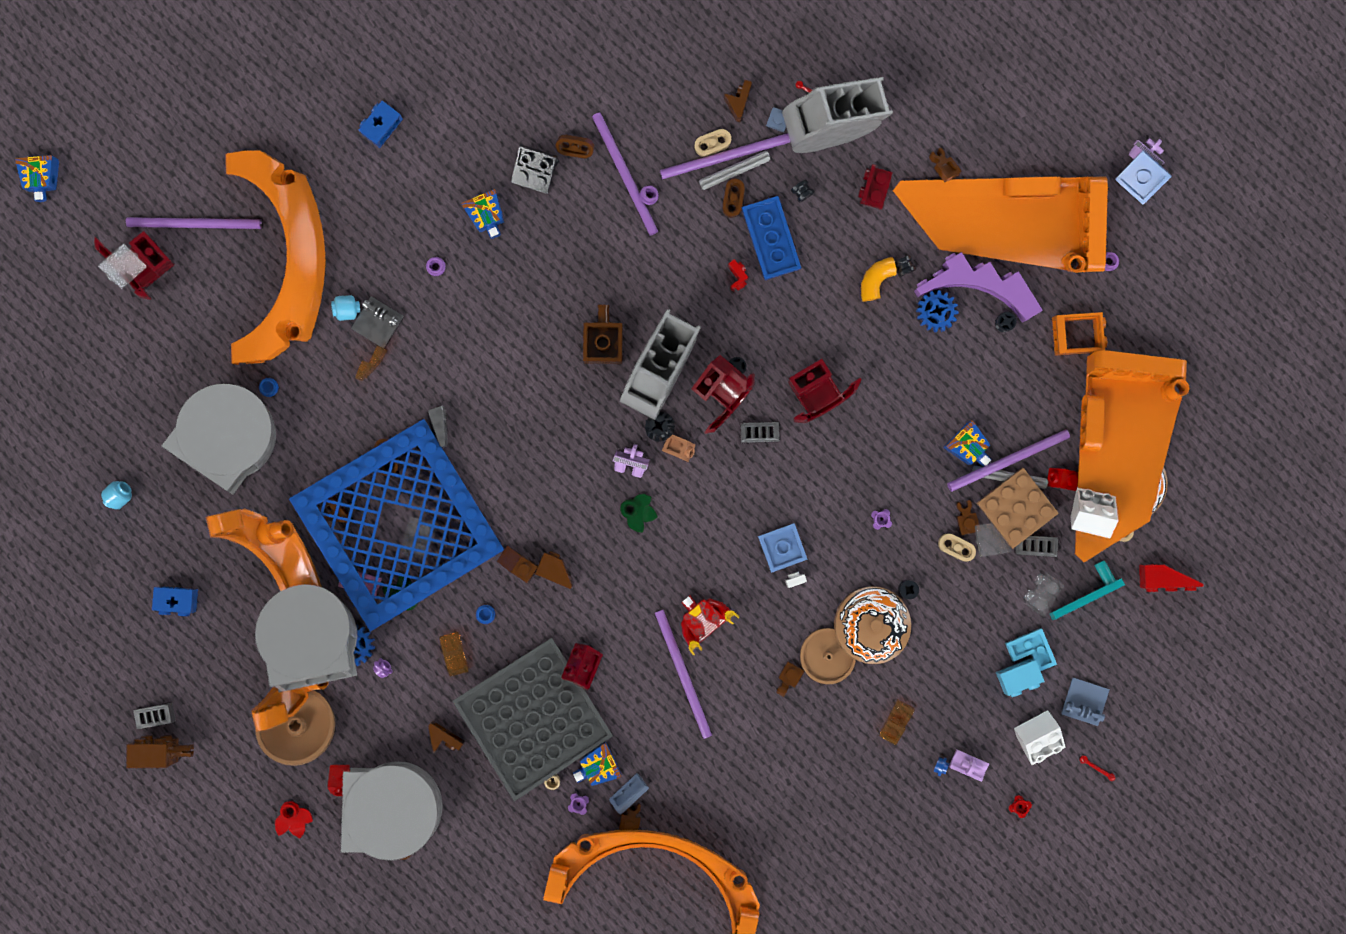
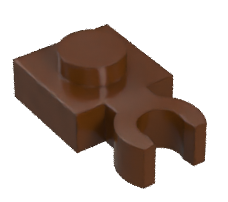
(945, 166)
(967, 520)
(630, 821)

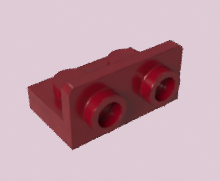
(875, 187)
(582, 665)

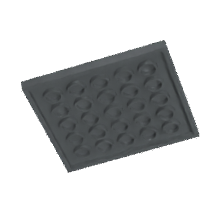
(532, 719)

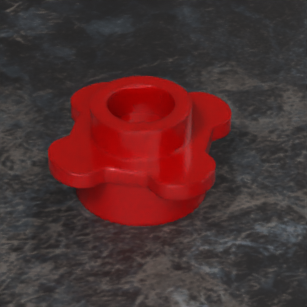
(1026, 805)

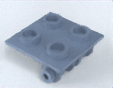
(1085, 702)

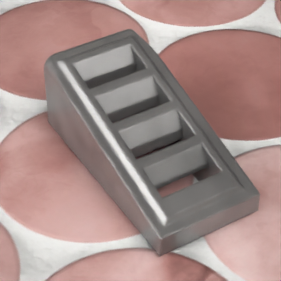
(438, 419)
(744, 439)
(1053, 546)
(168, 711)

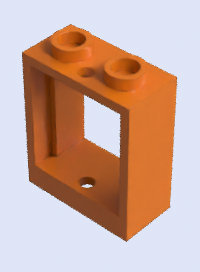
(1059, 333)

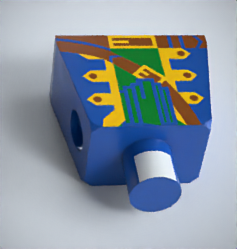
(38, 175)
(485, 212)
(969, 445)
(598, 766)

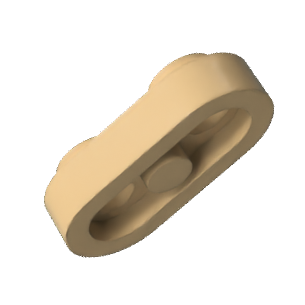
(712, 142)
(956, 547)

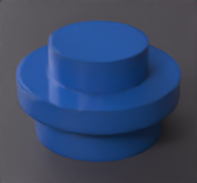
(268, 387)
(485, 614)
(941, 766)

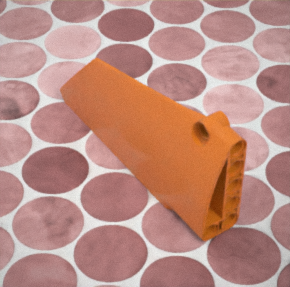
(1015, 218)
(1126, 435)

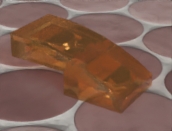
(368, 368)
(454, 654)
(896, 722)

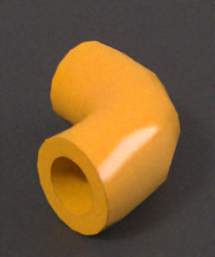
(874, 276)

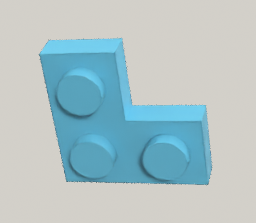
(1034, 645)

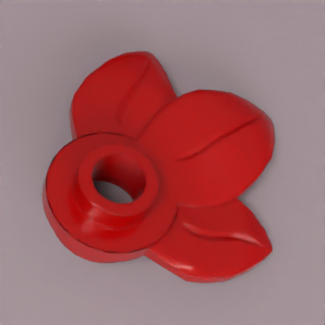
(293, 822)

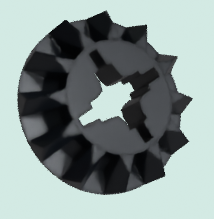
(658, 435)

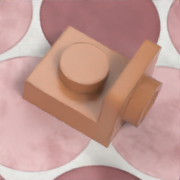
(679, 448)

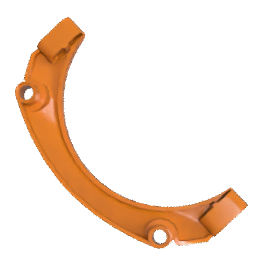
(303, 283)
(291, 565)
(574, 860)

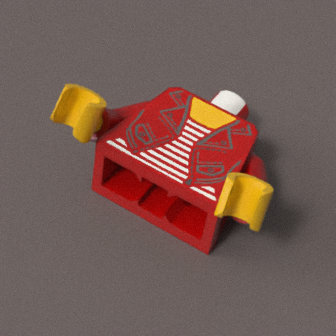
(703, 620)

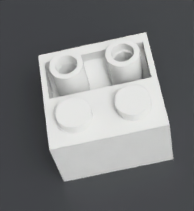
(1094, 513)
(1040, 737)

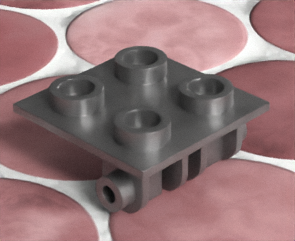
(377, 322)

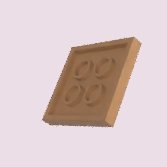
(1017, 508)

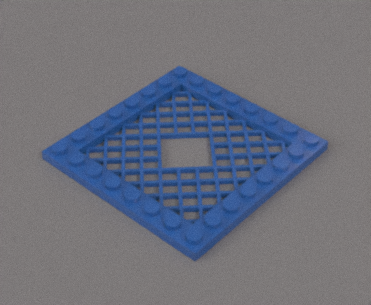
(371, 612)

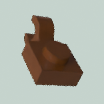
(790, 676)

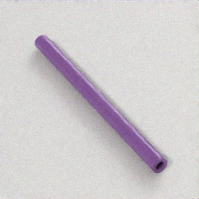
(725, 156)
(625, 174)
(194, 223)
(1008, 460)
(683, 674)

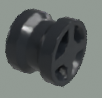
(802, 191)
(905, 266)
(1009, 320)
(739, 363)
(905, 587)

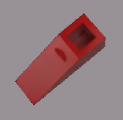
(1162, 576)

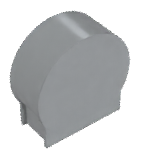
(835, 115)
(659, 365)
(223, 434)
(306, 638)
(389, 810)

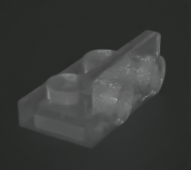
(1043, 594)

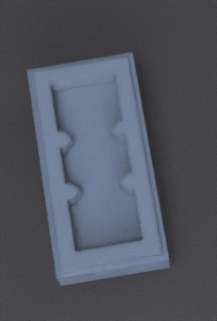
(628, 793)

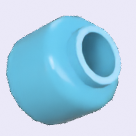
(345, 307)
(116, 495)

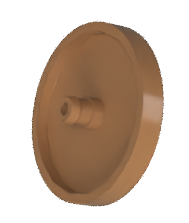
(824, 658)

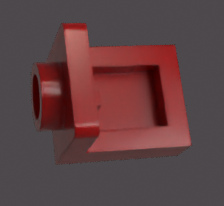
(739, 271)
(1062, 479)
(335, 779)

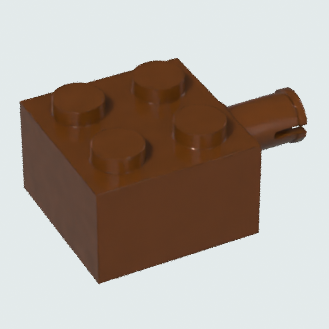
(603, 340)
(156, 752)

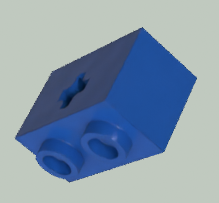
(379, 134)
(163, 600)

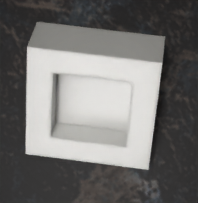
(795, 579)

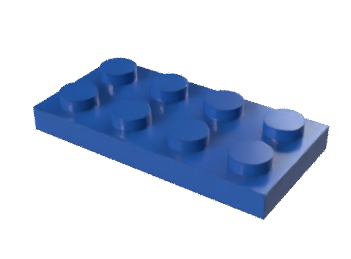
(771, 238)

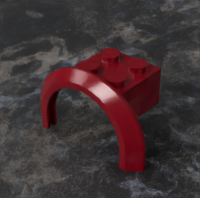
(150, 255)
(725, 385)
(818, 391)

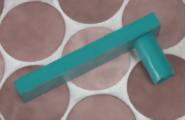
(1110, 585)

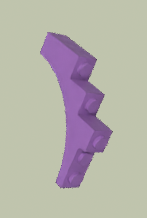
(1011, 290)

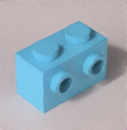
(1020, 677)

